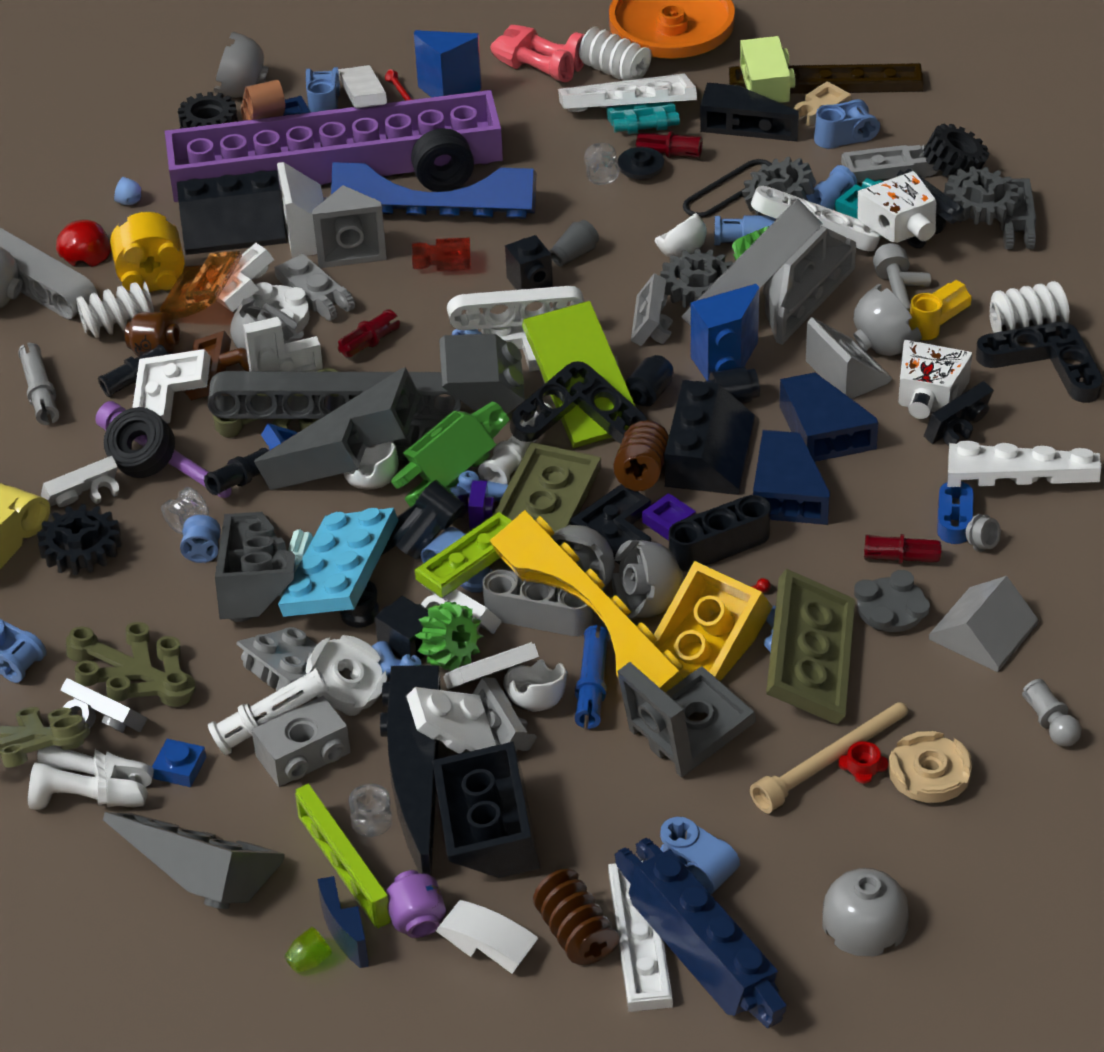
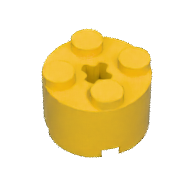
(147, 251)

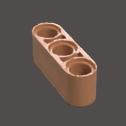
(263, 101)

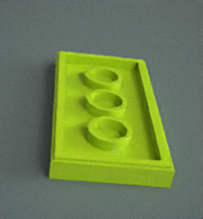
(570, 337)

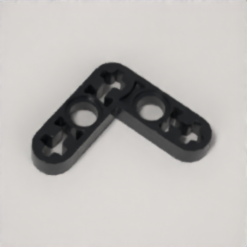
(1052, 341)
(581, 395)

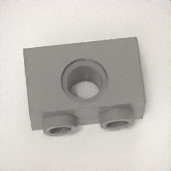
(301, 741)

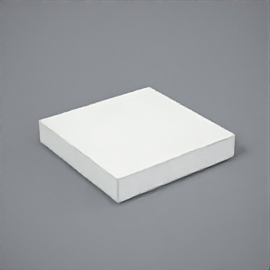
(490, 665)

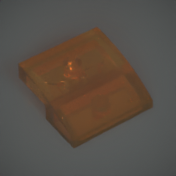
(200, 285)

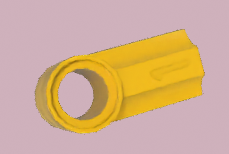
(934, 309)

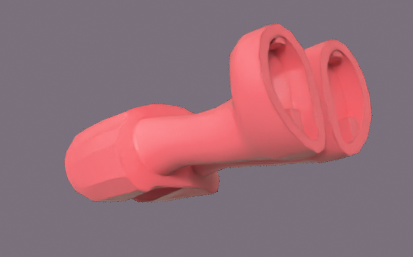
(523, 45)

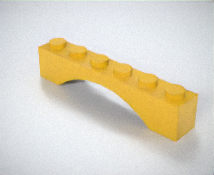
(537, 558)

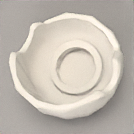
(684, 236)
(376, 467)
(535, 686)

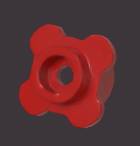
(863, 761)

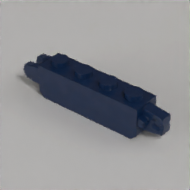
(701, 933)

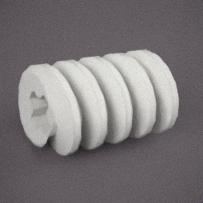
(614, 55)
(1028, 305)
(113, 309)

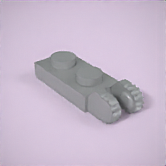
(887, 162)
(318, 286)

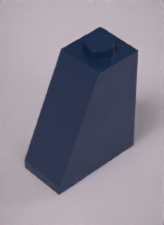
(826, 417)
(790, 479)

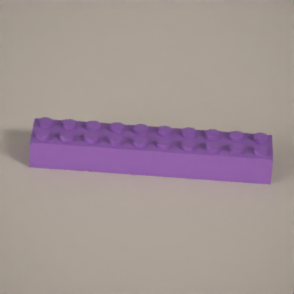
(313, 140)

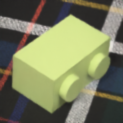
(766, 68)

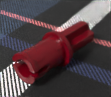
(672, 144)
(368, 333)
(902, 549)

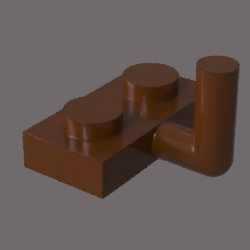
(218, 348)

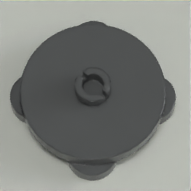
(891, 602)

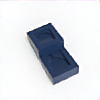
(343, 923)

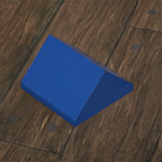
(447, 62)

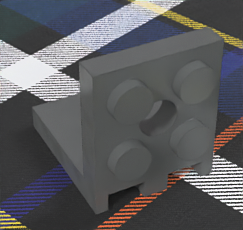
(665, 721)

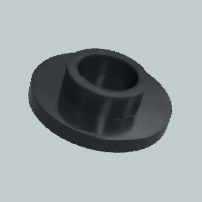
(641, 162)

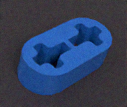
(947, 511)

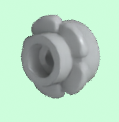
(983, 532)

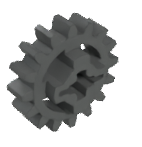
(785, 176)
(983, 194)
(695, 274)

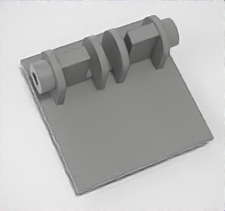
(277, 656)

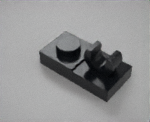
(958, 414)

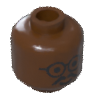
(150, 330)

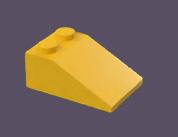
(711, 621)

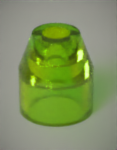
(307, 951)

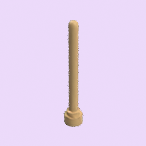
(771, 792)

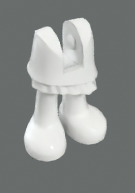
(115, 781)

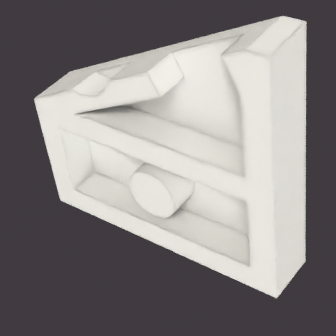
(451, 718)

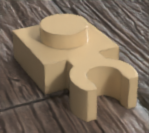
(823, 95)

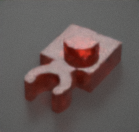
(447, 254)

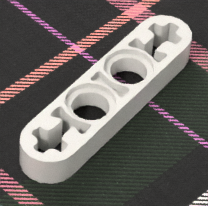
(775, 202)
(516, 302)

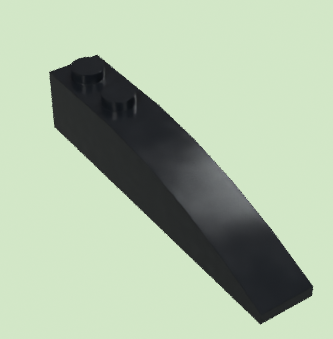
(411, 760)

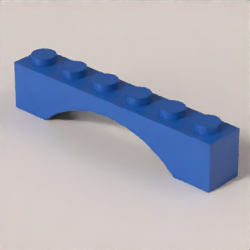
(502, 191)

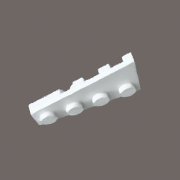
(636, 91)
(1023, 465)

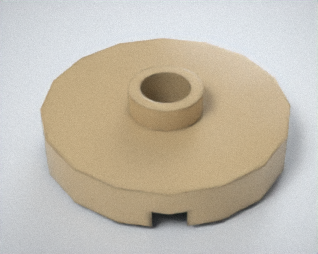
(930, 767)

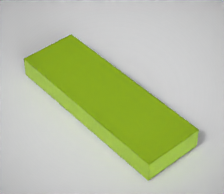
(462, 558)

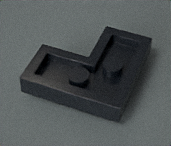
(615, 515)

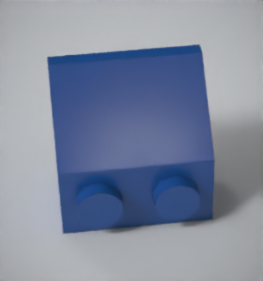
(724, 329)

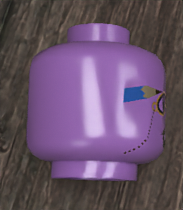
(415, 904)

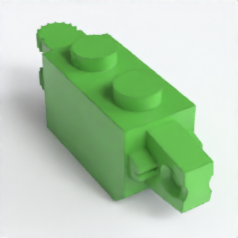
(451, 448)

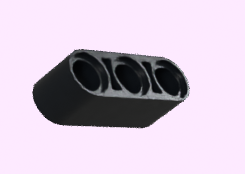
(720, 531)

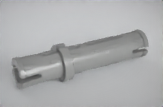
(40, 391)

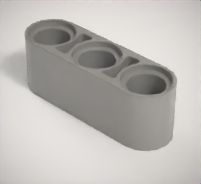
(535, 604)

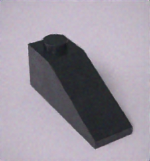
(746, 113)

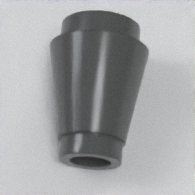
(575, 242)

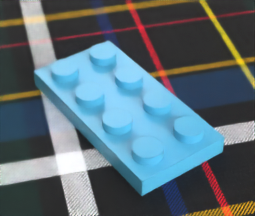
(338, 562)

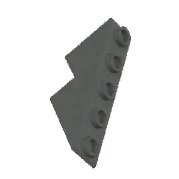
(340, 438)

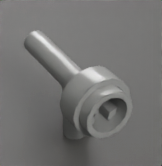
(892, 264)

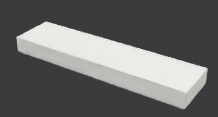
(362, 86)
(640, 951)

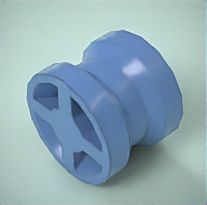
(200, 538)

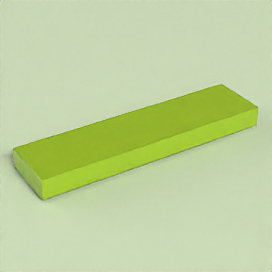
(342, 856)

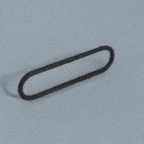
(718, 182)

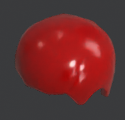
(83, 242)

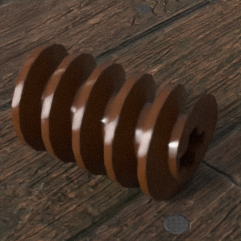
(641, 455)
(575, 917)

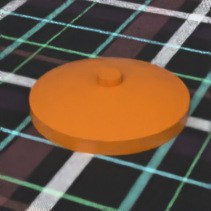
(673, 26)

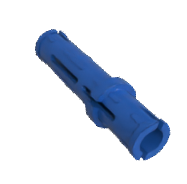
(591, 687)

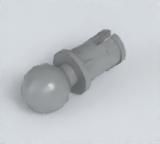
(1052, 714)

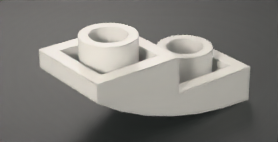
(495, 935)

